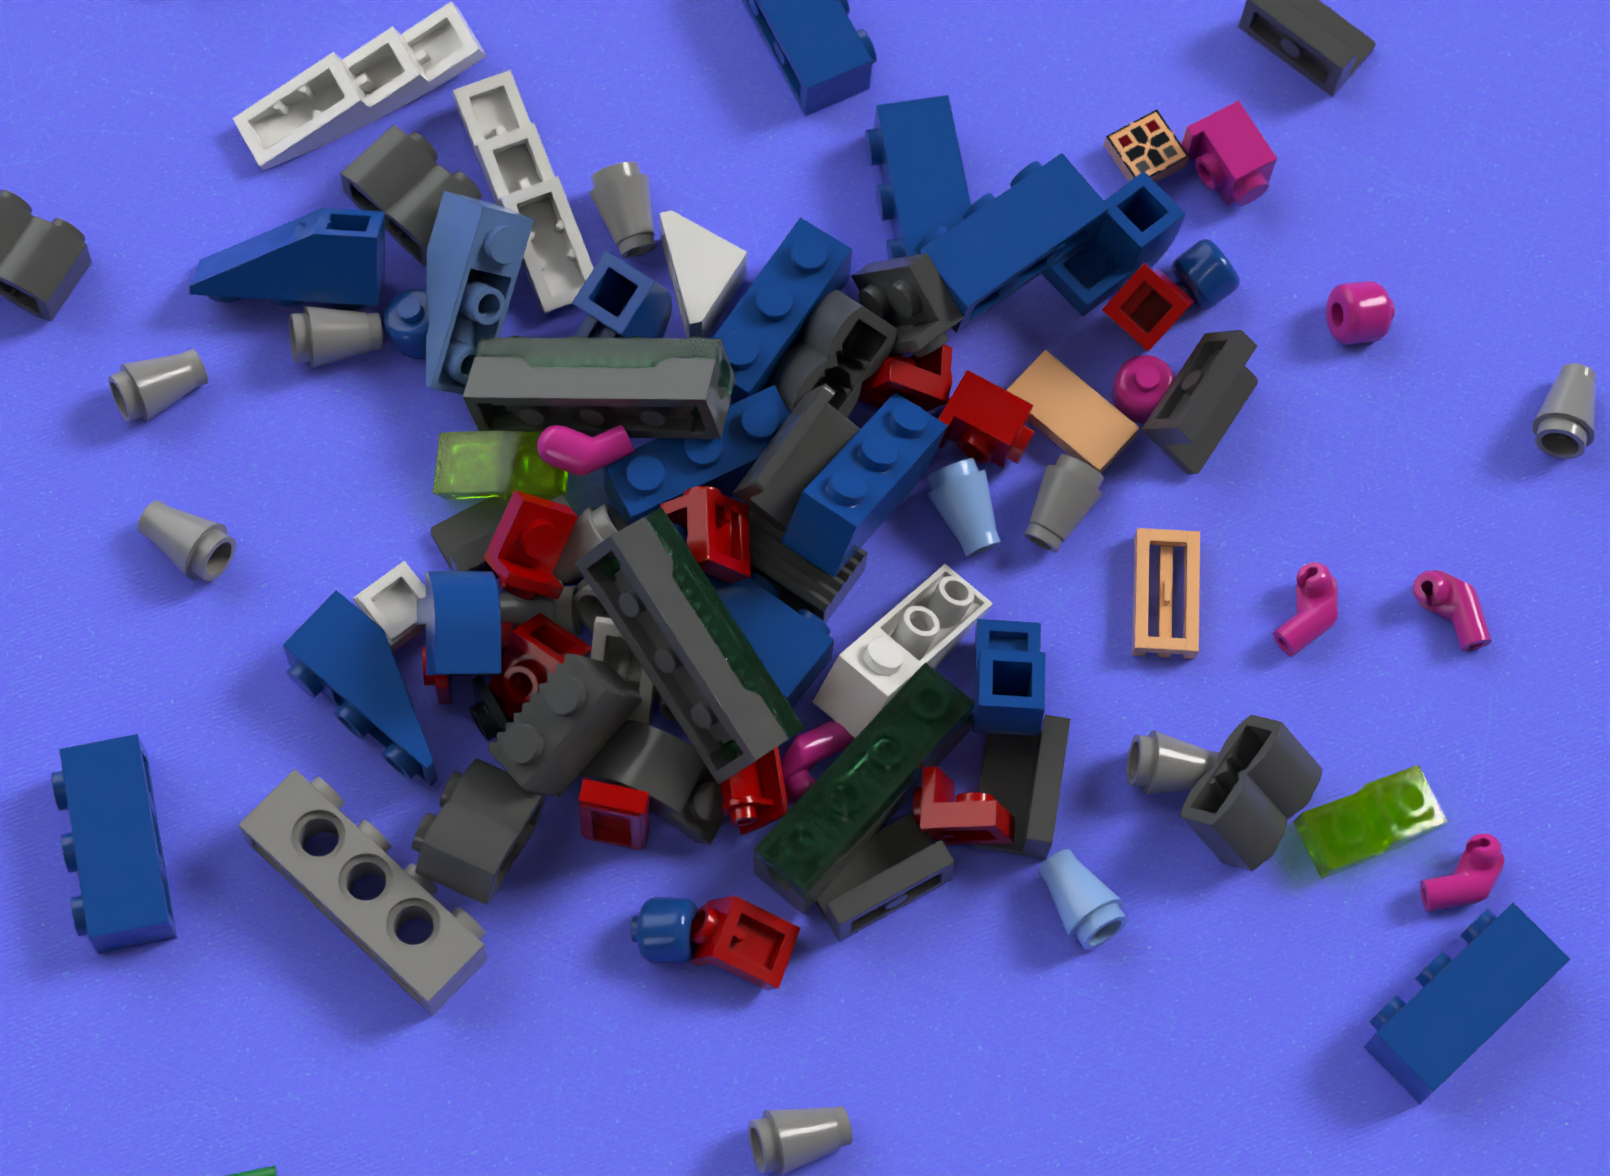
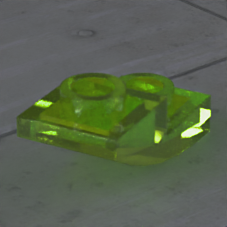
(494, 466)
(1370, 821)

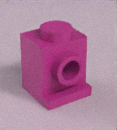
(1230, 155)

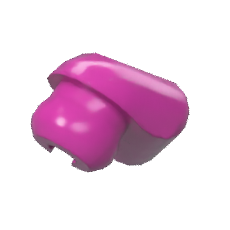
(582, 453)
(1455, 602)
(1315, 609)
(806, 752)
(1472, 878)

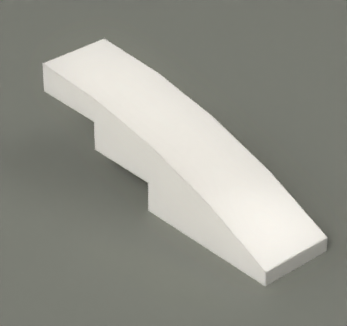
(360, 89)
(525, 183)

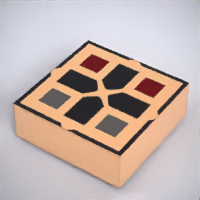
(1146, 147)

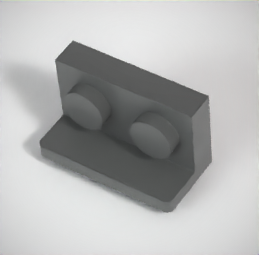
(910, 298)

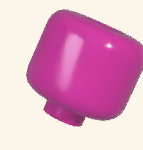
(1359, 312)
(1141, 386)

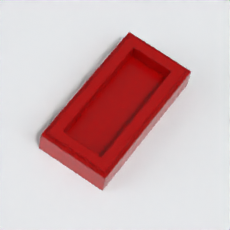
(614, 814)

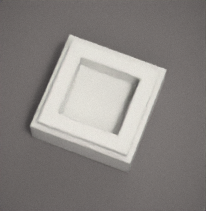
(393, 604)

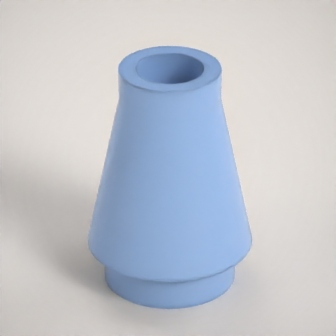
(965, 504)
(1083, 902)

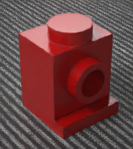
(1148, 306)
(987, 421)
(530, 656)

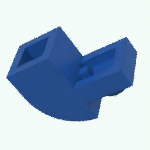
(1134, 232)
(622, 302)
(461, 623)
(1008, 678)

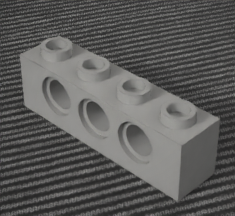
(426, 971)

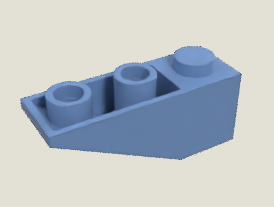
(469, 283)

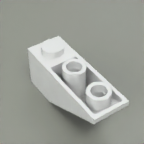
(894, 648)

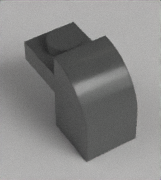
(668, 769)

